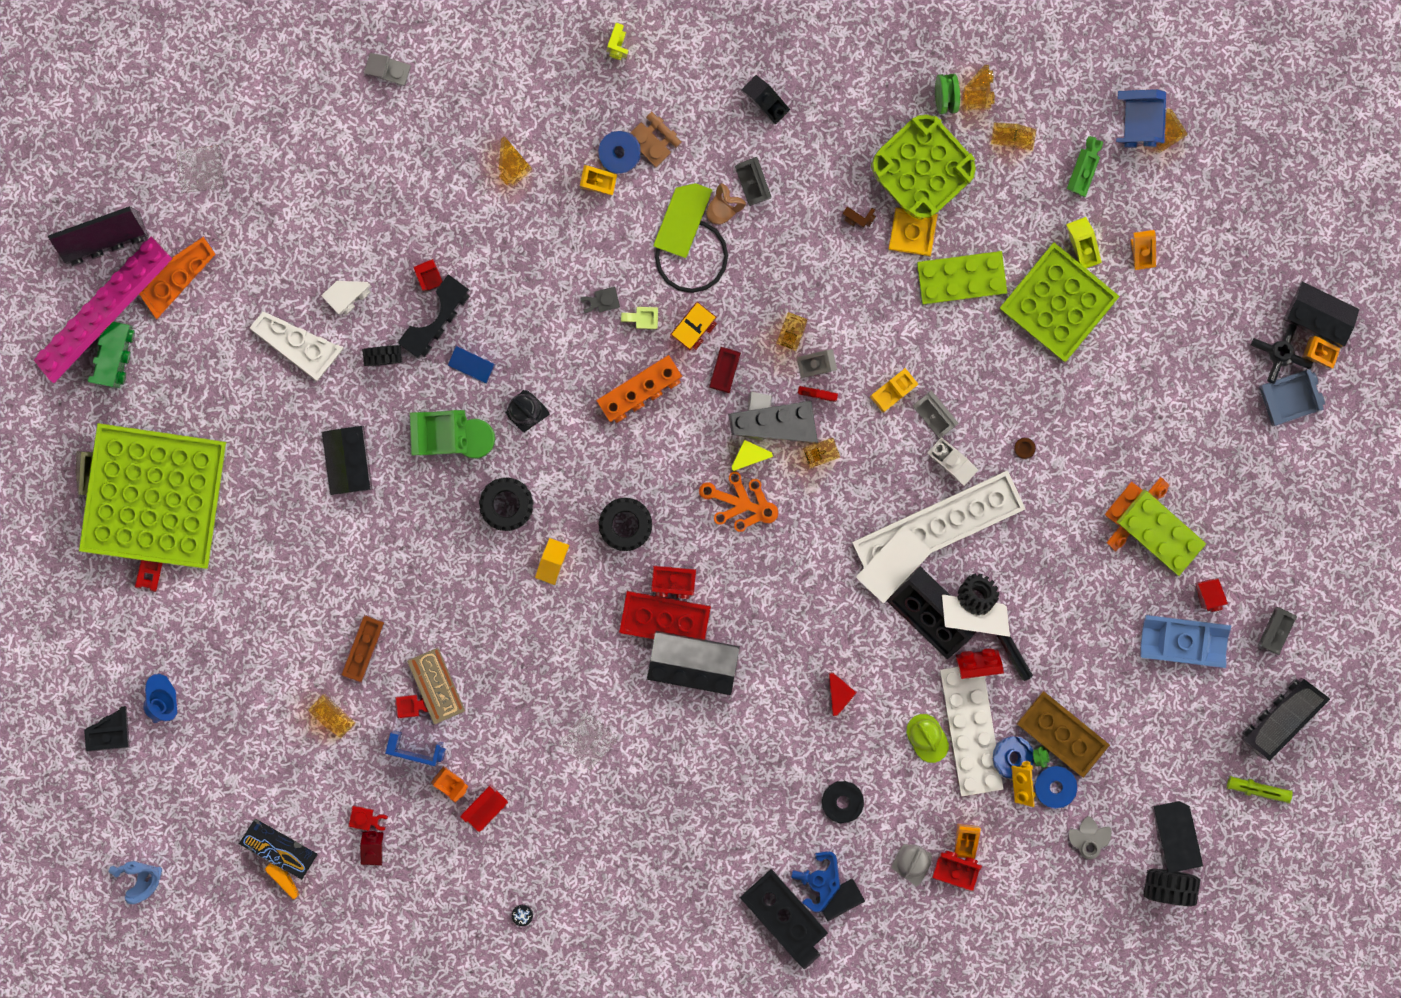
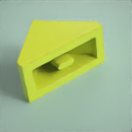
(750, 454)

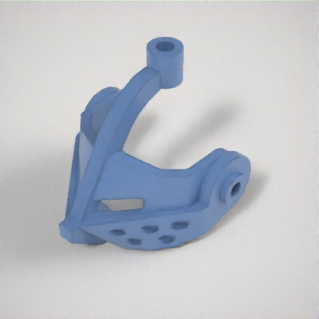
(142, 889)

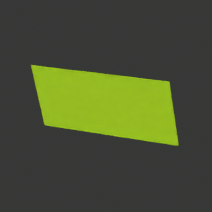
(682, 219)

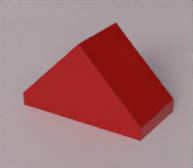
(840, 693)

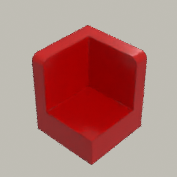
(428, 275)

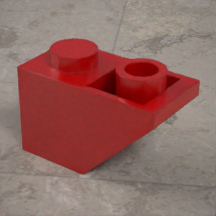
(1211, 595)

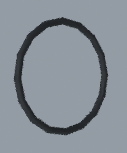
(709, 284)

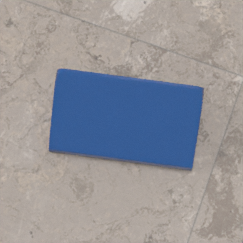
(471, 364)

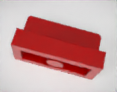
(484, 808)

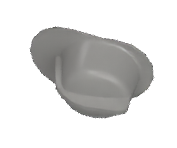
(912, 863)

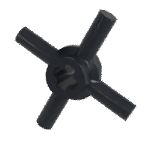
(1274, 353)

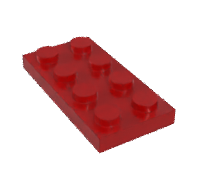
(649, 613)

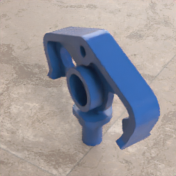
(824, 882)

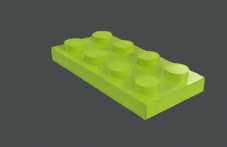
(962, 277)
(1161, 532)

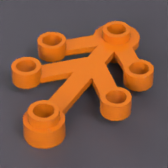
(742, 503)

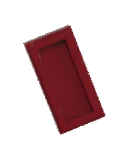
(724, 369)

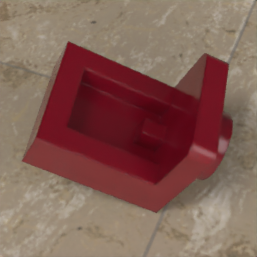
(371, 848)

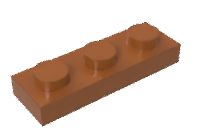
(363, 648)

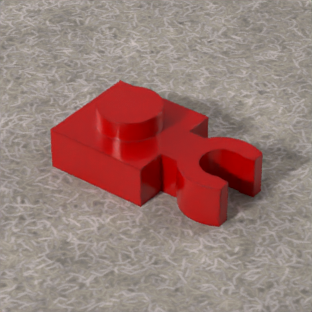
(409, 706)
(363, 818)

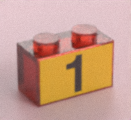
(694, 326)

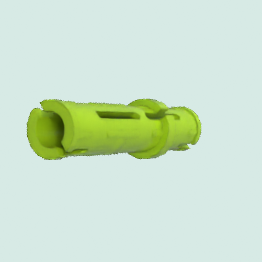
(1250, 787)

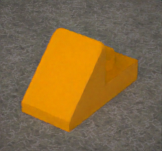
(1144, 249)

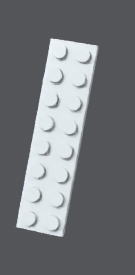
(951, 518)

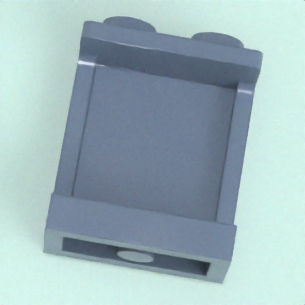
(1292, 397)

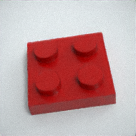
(979, 663)

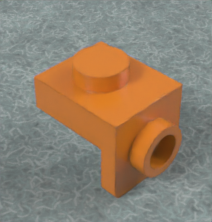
(450, 784)

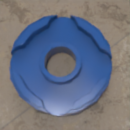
(607, 152)
(1002, 753)
(1068, 790)

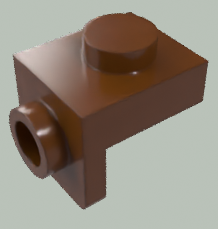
(853, 218)

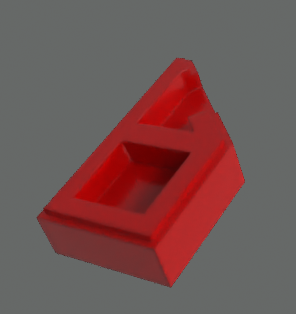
(817, 393)

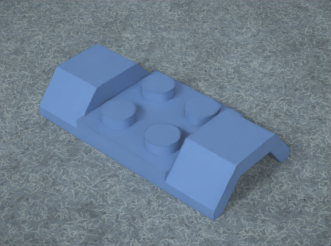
(1184, 641)

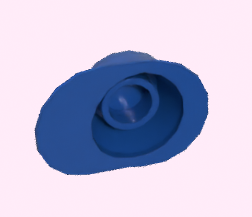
(160, 699)

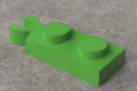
(1085, 167)

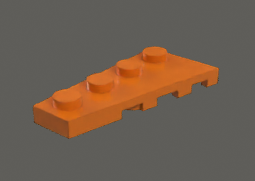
(176, 276)

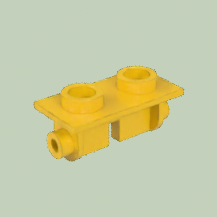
(1023, 784)

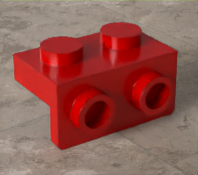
(674, 581)
(956, 870)

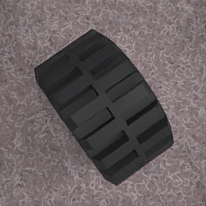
(487, 504)
(625, 505)
(1172, 888)

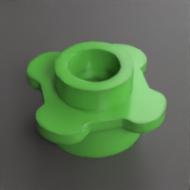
(1041, 757)

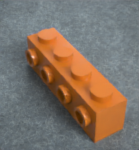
(640, 388)

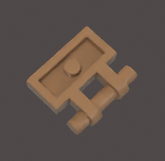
(650, 145)

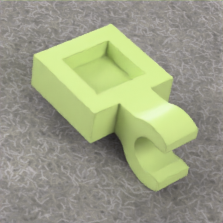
(644, 317)

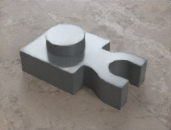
(604, 300)

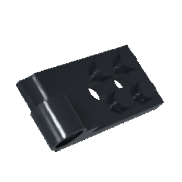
(799, 932)

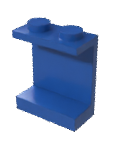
(1143, 117)
(392, 749)

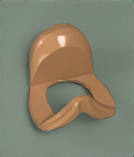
(721, 212)

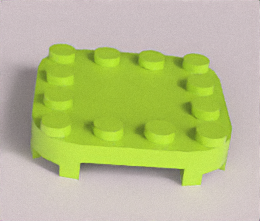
(923, 166)

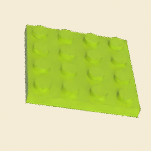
(1059, 302)

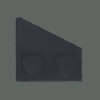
(109, 733)

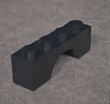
(418, 339)

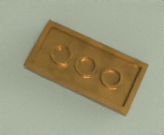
(1063, 734)

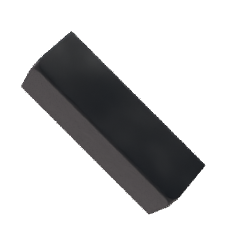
(844, 900)

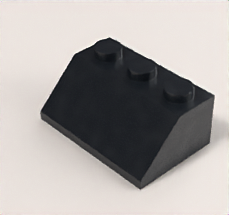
(1322, 315)
(347, 460)

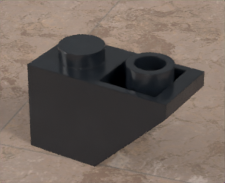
(765, 99)

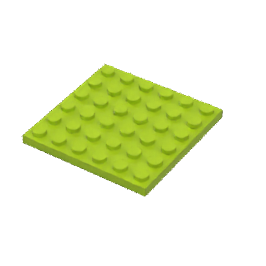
(152, 496)

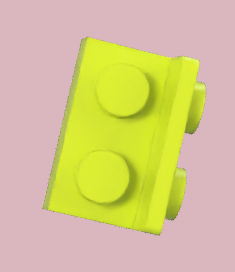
(617, 38)

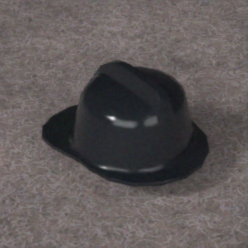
(526, 410)

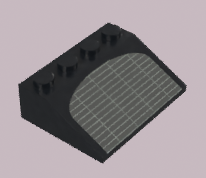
(1284, 719)

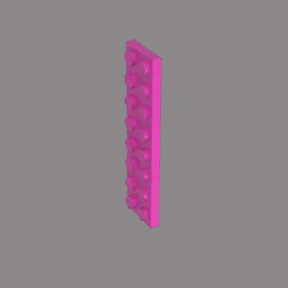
(102, 309)

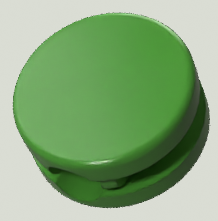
(947, 93)
(480, 438)

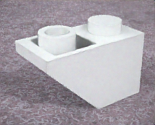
(344, 294)
(952, 461)

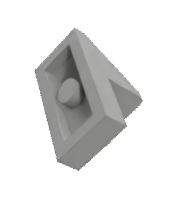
(387, 69)
(816, 363)

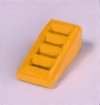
(283, 879)

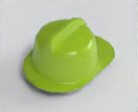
(927, 738)

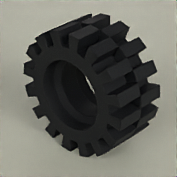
(382, 355)
(982, 585)

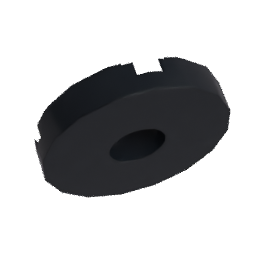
(830, 806)

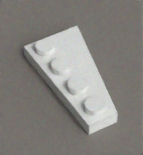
(302, 348)

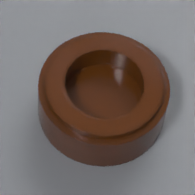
(1025, 448)

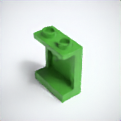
(438, 432)

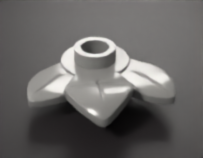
(1090, 834)

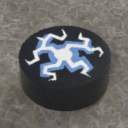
(522, 915)

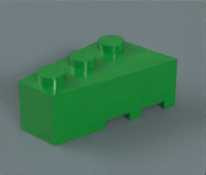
(112, 355)

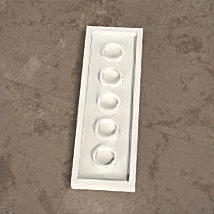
(971, 732)

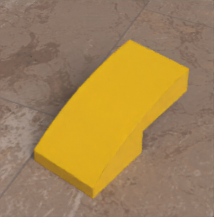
(894, 390)

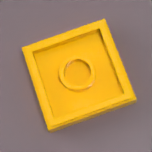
(912, 234)

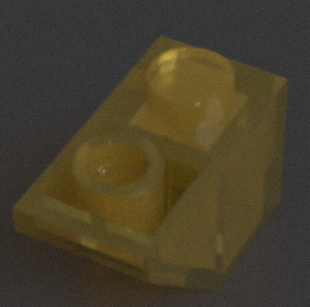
(977, 92)

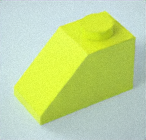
(1084, 242)

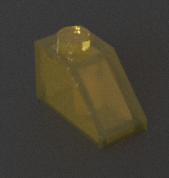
(512, 164)
(331, 716)

